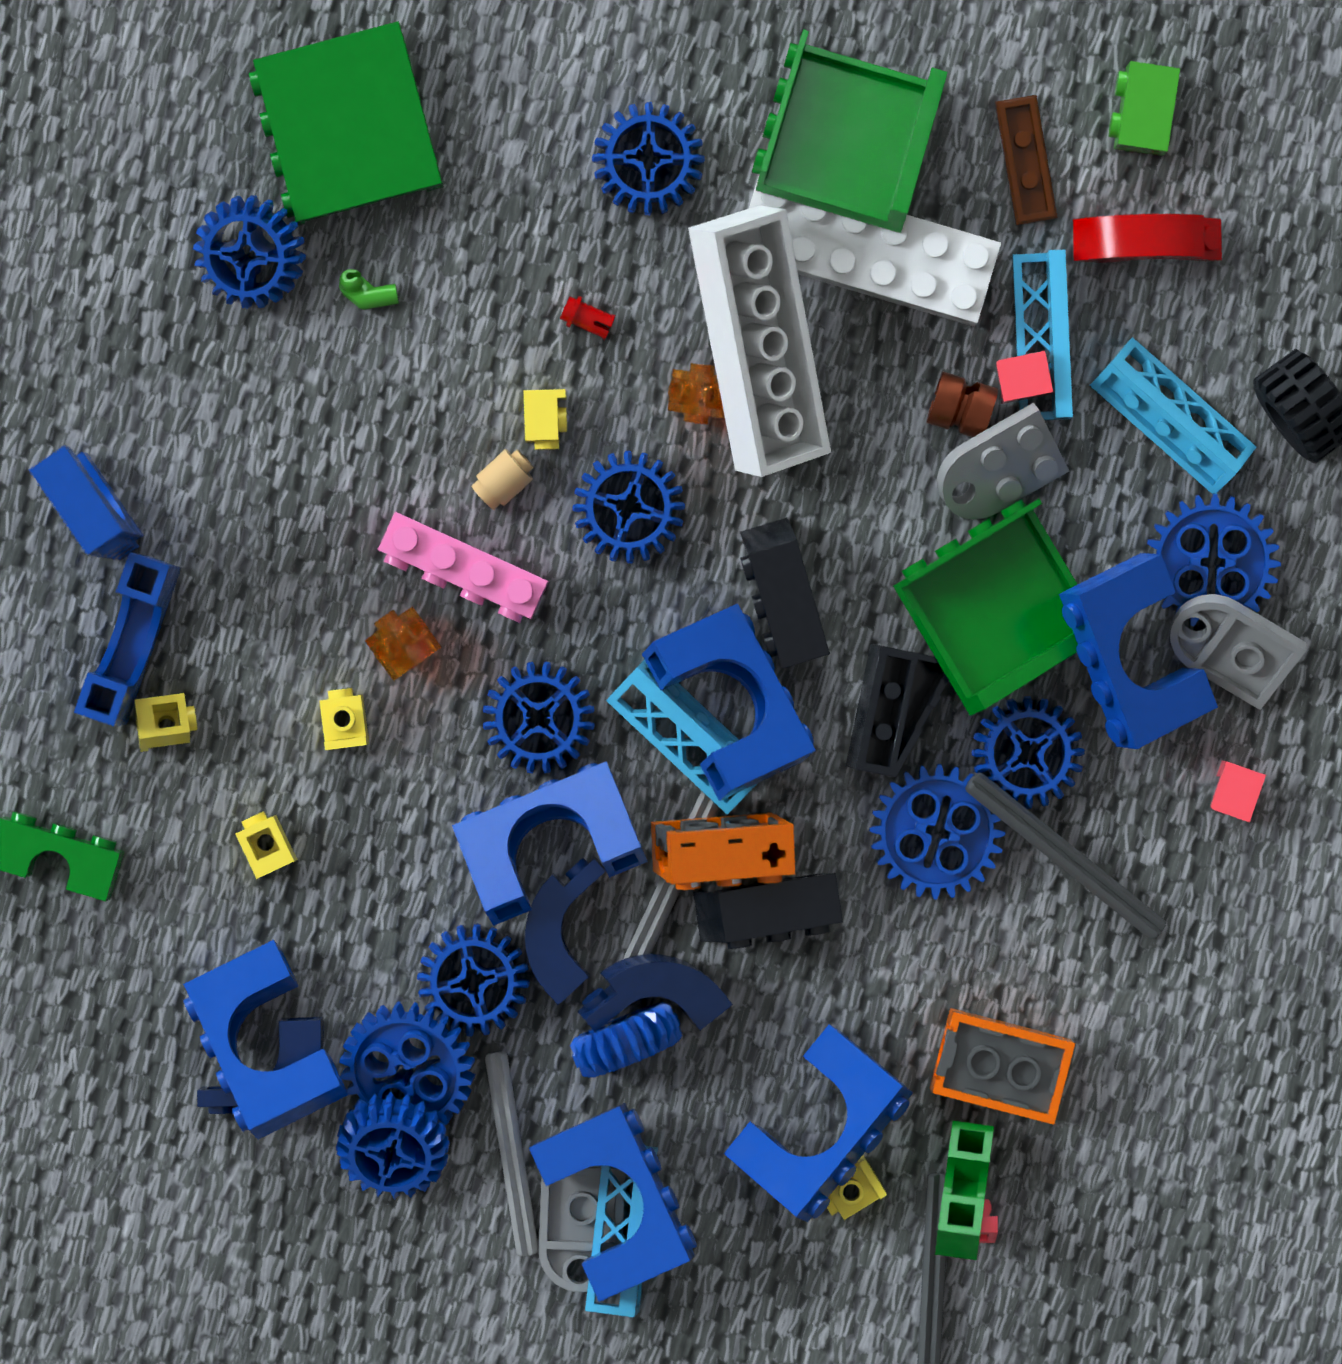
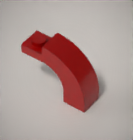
(1147, 237)

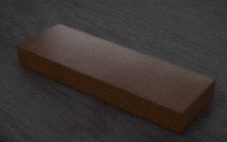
(1026, 160)

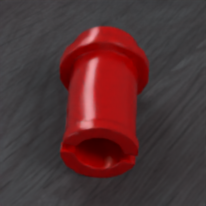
(585, 315)

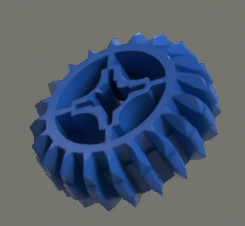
(629, 157)
(217, 252)
(639, 473)
(1057, 730)
(513, 743)
(465, 945)
(626, 1040)
(369, 1134)

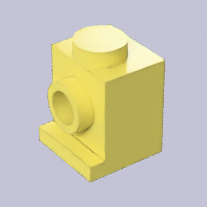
(544, 418)
(153, 710)
(355, 732)
(260, 860)
(869, 1191)

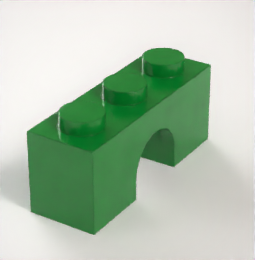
(91, 864)
(964, 1190)

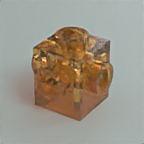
(695, 394)
(402, 642)

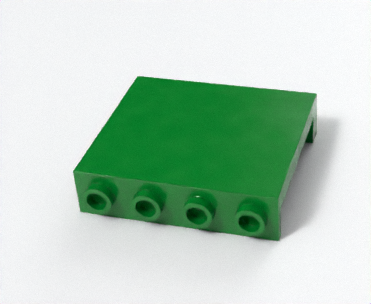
(345, 123)
(847, 135)
(993, 606)

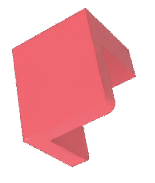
(1024, 377)
(1237, 791)

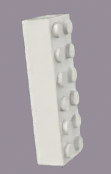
(919, 268)
(760, 340)

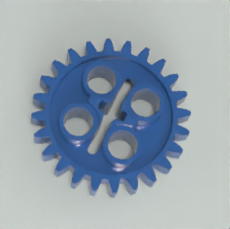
(1250, 561)
(899, 821)
(390, 1036)

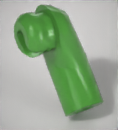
(364, 294)

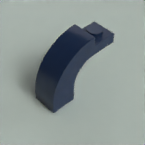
(544, 941)
(655, 977)
(297, 1040)

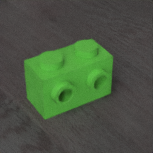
(1145, 108)

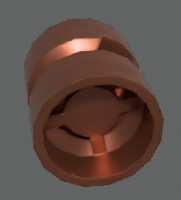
(962, 405)

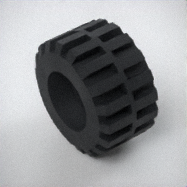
(1302, 405)

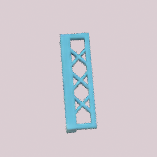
(1057, 323)
(1169, 420)
(690, 719)
(630, 1298)

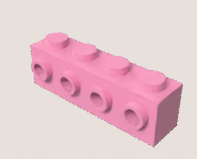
(462, 565)

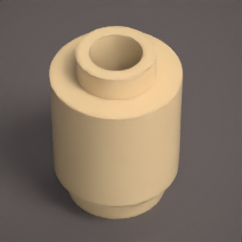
(503, 478)

